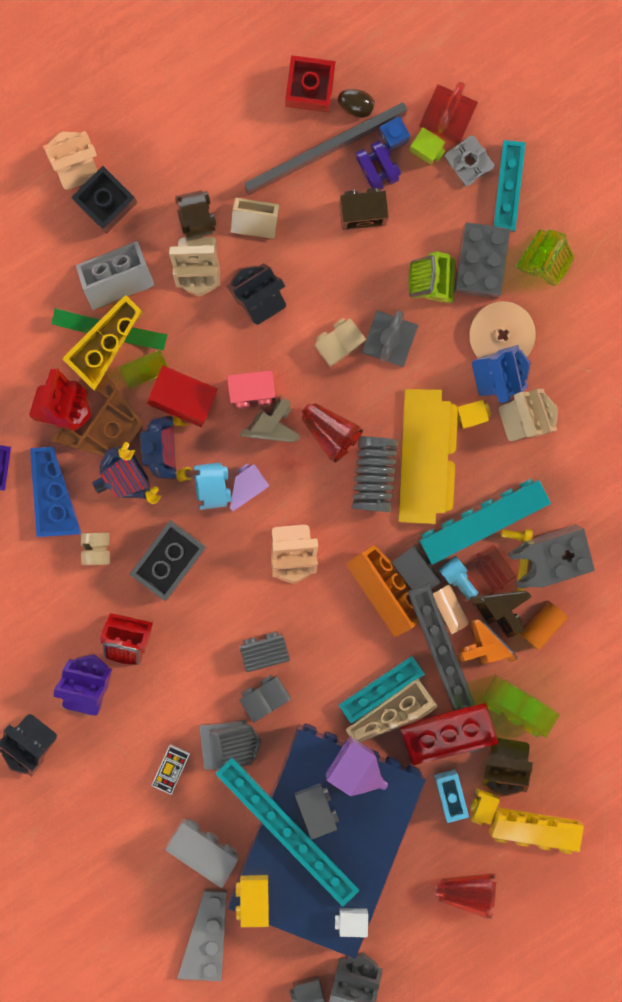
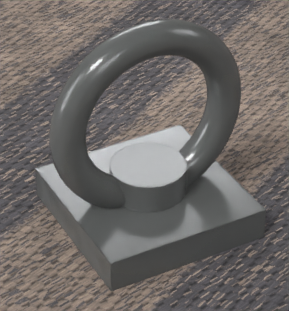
(390, 338)

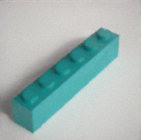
(484, 521)

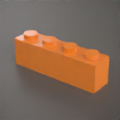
(384, 589)

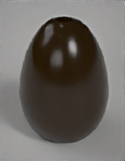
(356, 102)

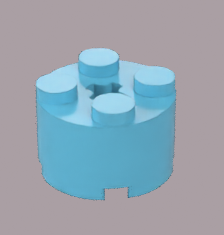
(211, 485)

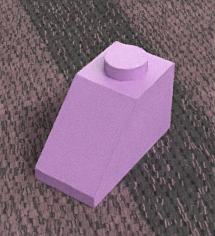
(247, 485)

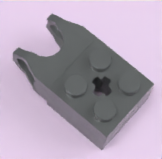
(546, 557)

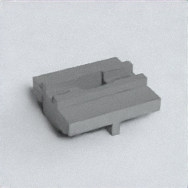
(467, 173)

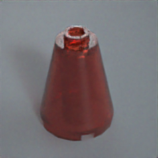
(330, 430)
(469, 893)

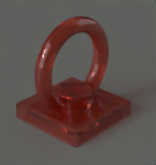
(449, 112)

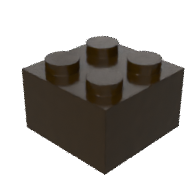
(363, 209)

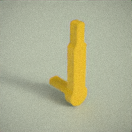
(522, 536)

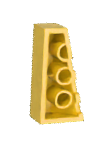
(100, 345)
(536, 829)

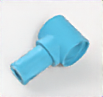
(455, 574)

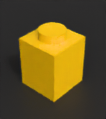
(473, 414)

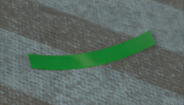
(85, 324)

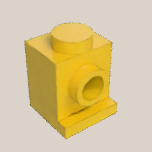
(484, 807)

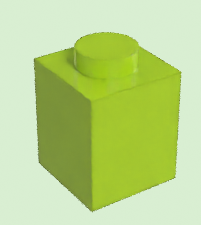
(428, 146)

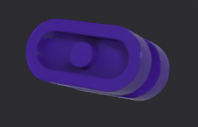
(380, 153)

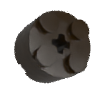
(195, 214)

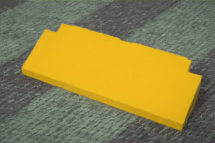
(425, 469)

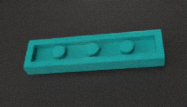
(509, 184)
(381, 689)

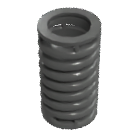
(374, 473)

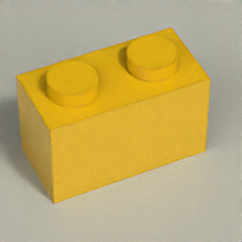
(253, 901)

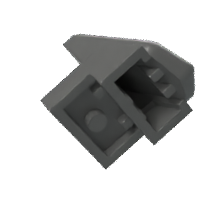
(228, 740)
(356, 980)

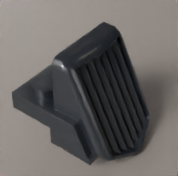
(258, 292)
(26, 745)

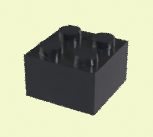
(104, 199)

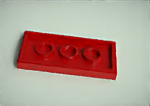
(449, 734)

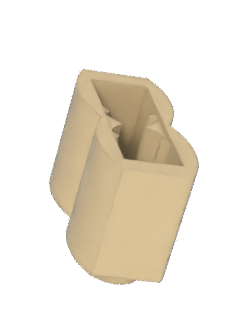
(339, 342)

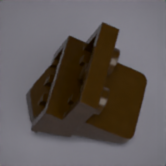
(499, 609)
(508, 767)

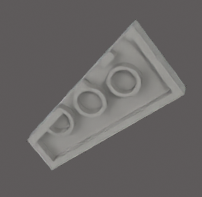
(206, 943)

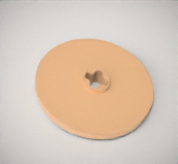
(502, 317)

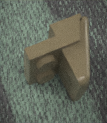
(269, 426)

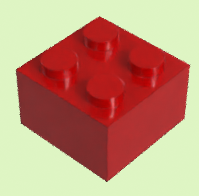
(310, 83)

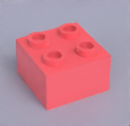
(251, 388)

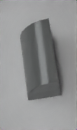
(416, 568)

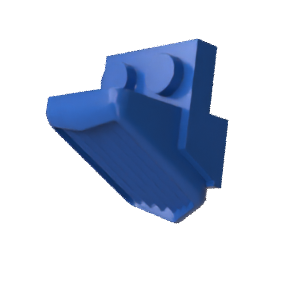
(502, 373)

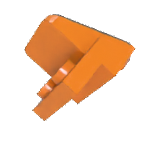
(487, 645)

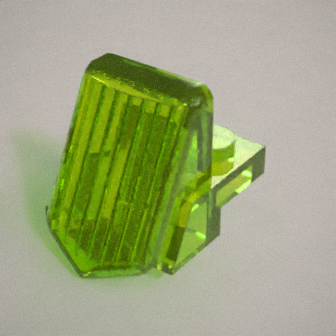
(547, 256)

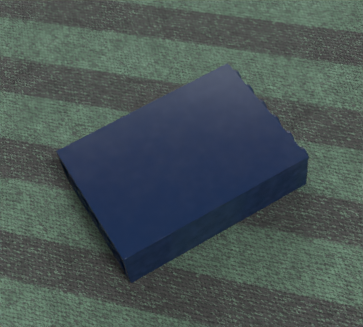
(360, 847)

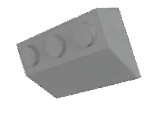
(114, 275)
(202, 852)

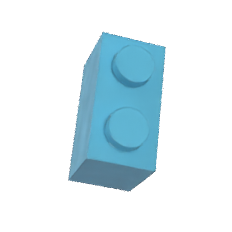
(451, 796)

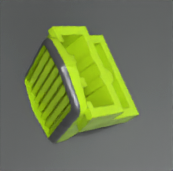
(432, 277)

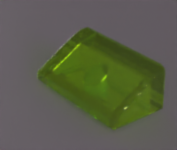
(143, 369)

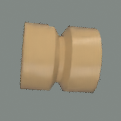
(95, 548)

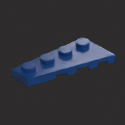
(51, 497)

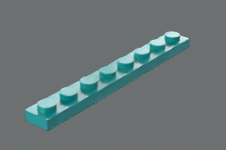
(287, 831)

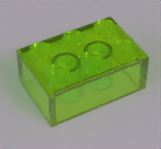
(520, 707)

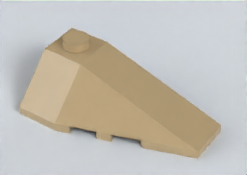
(399, 710)

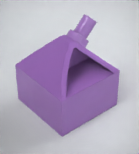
(355, 769)

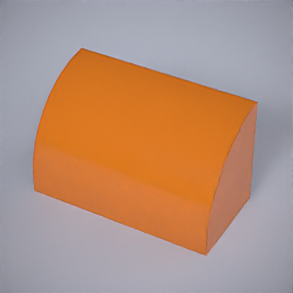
(543, 625)

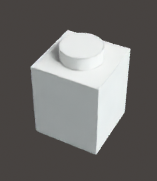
(352, 922)

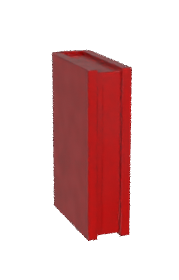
(181, 396)

